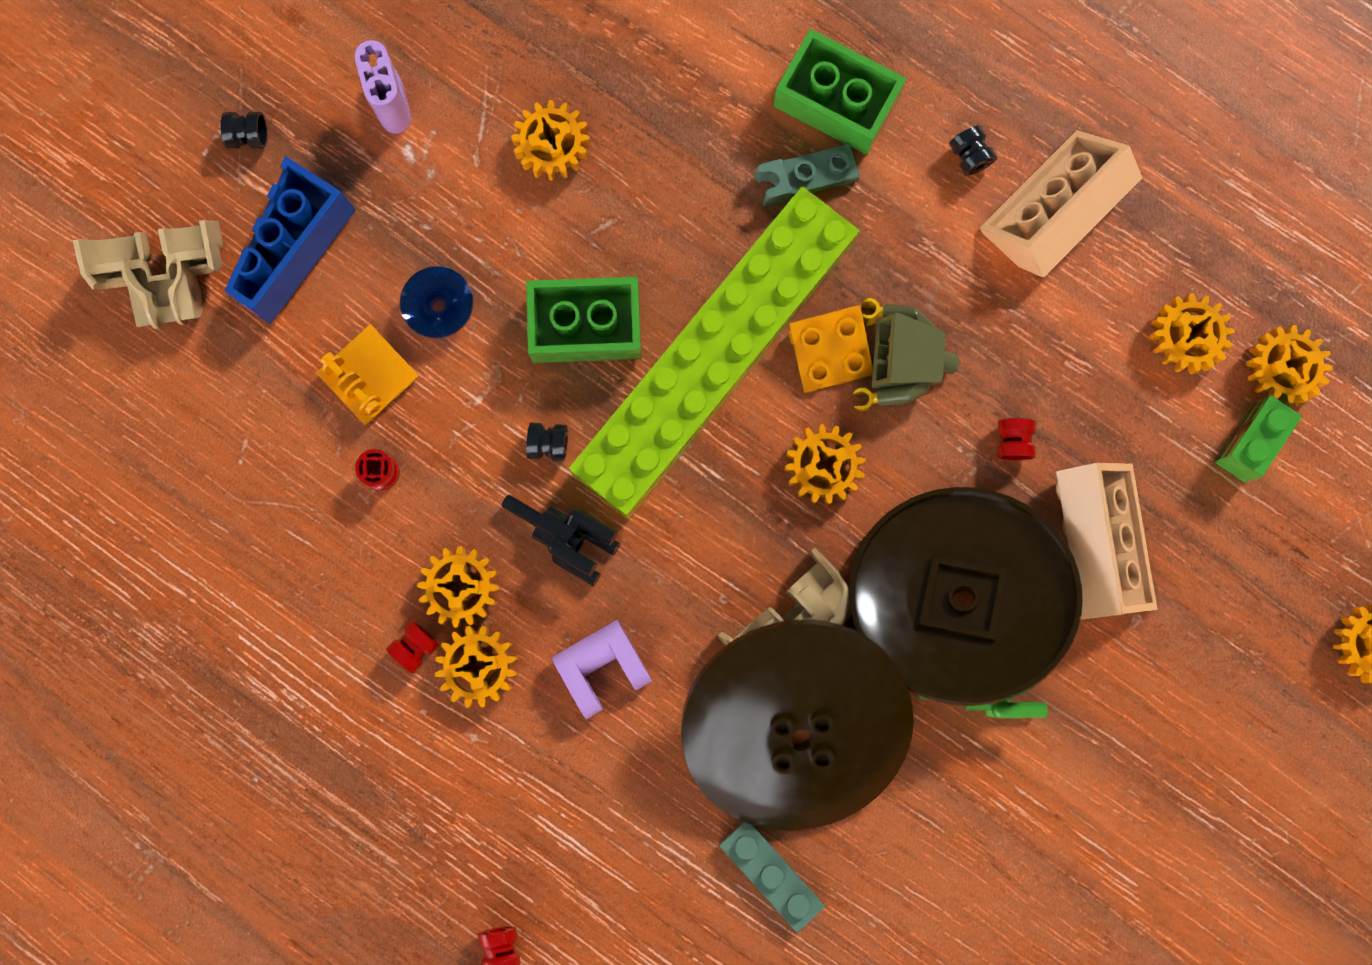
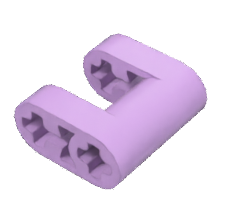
(383, 87)
(593, 653)

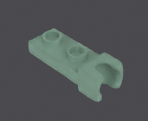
(812, 171)

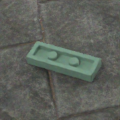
(772, 875)

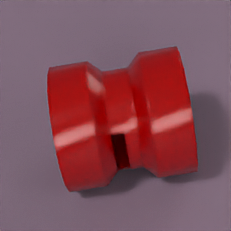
(1016, 439)
(381, 475)
(420, 643)
(499, 946)

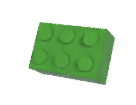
(838, 91)
(583, 319)

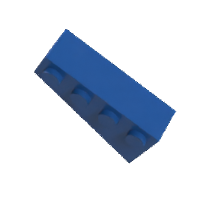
(288, 240)

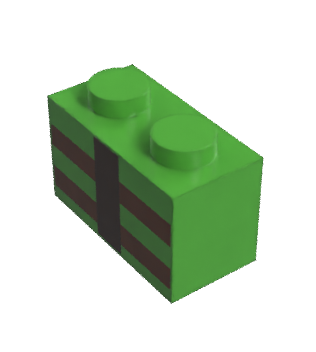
(1258, 439)

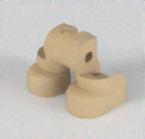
(162, 296)
(817, 595)

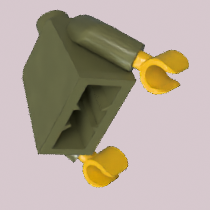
(906, 355)

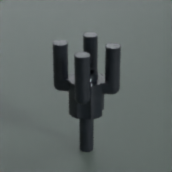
(566, 536)

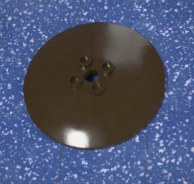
(978, 544)
(786, 682)

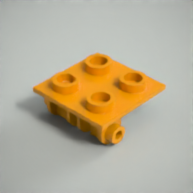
(831, 348)
(366, 374)

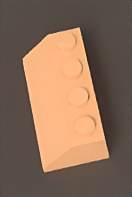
(1062, 201)
(1106, 538)

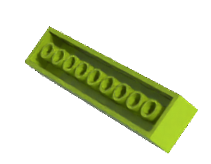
(714, 353)

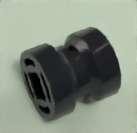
(243, 130)
(973, 150)
(549, 441)

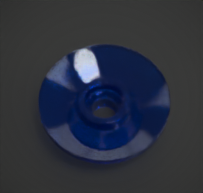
(431, 286)

